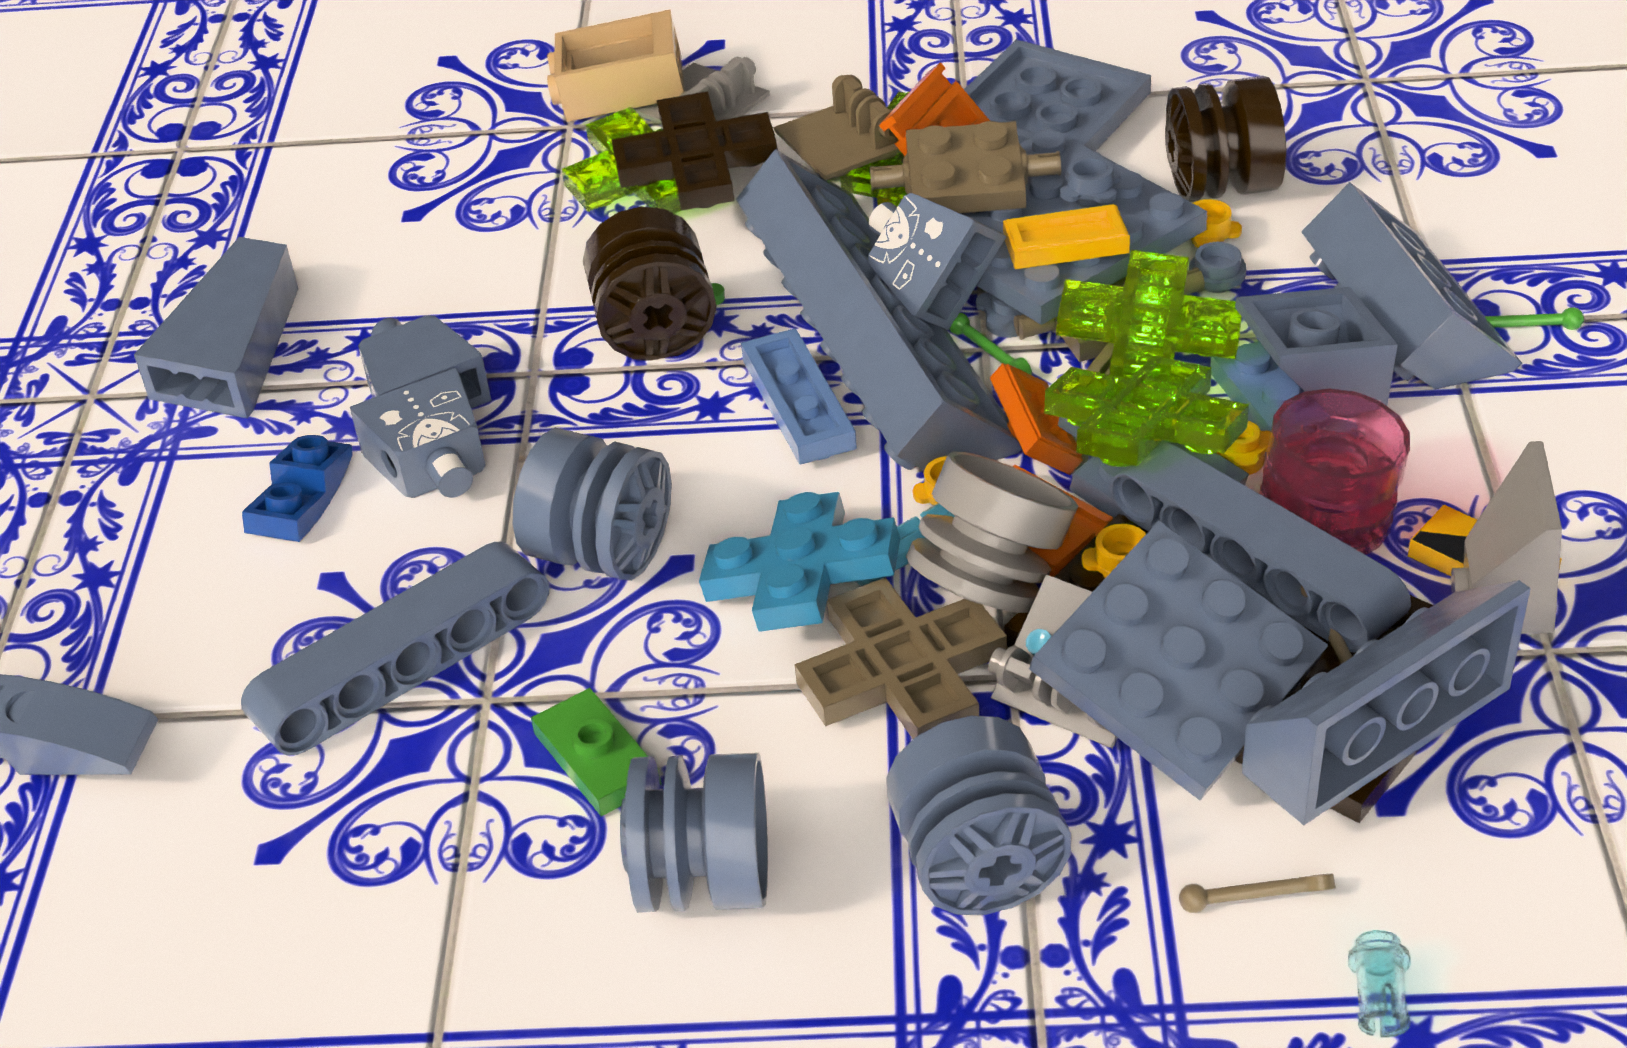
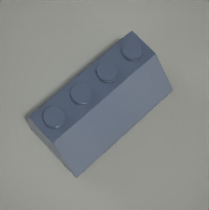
(1408, 291)
(1386, 700)

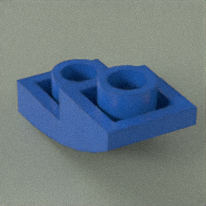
(301, 488)

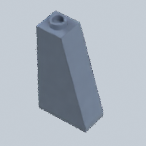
(223, 333)

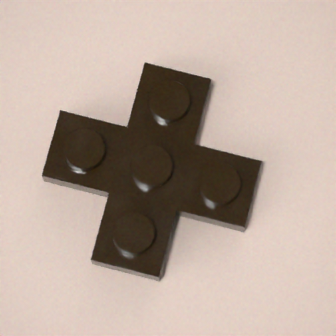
(694, 150)

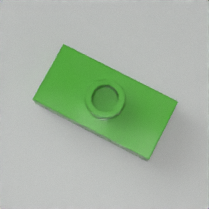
(589, 747)

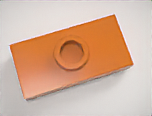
(1037, 432)

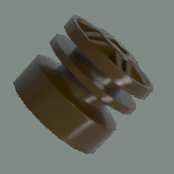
(1225, 138)
(648, 283)

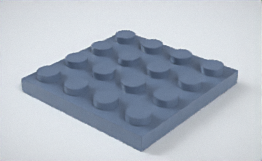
(1151, 214)

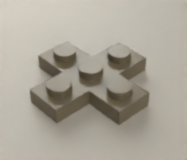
(899, 659)

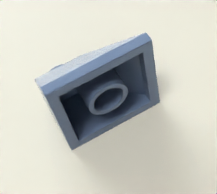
(1324, 339)

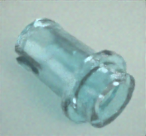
(1379, 969)

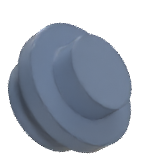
(1220, 266)

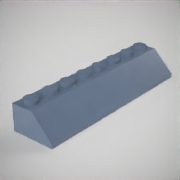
(900, 366)

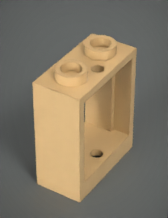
(615, 65)

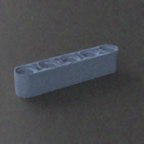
(1264, 545)
(393, 648)

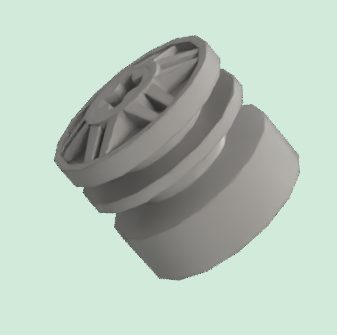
(985, 546)

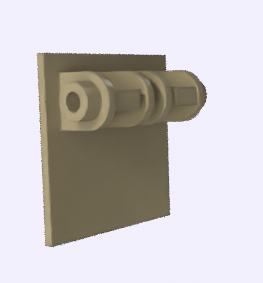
(842, 134)

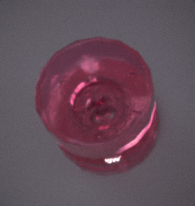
(1338, 464)

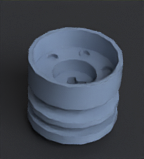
(592, 503)
(977, 816)
(696, 832)

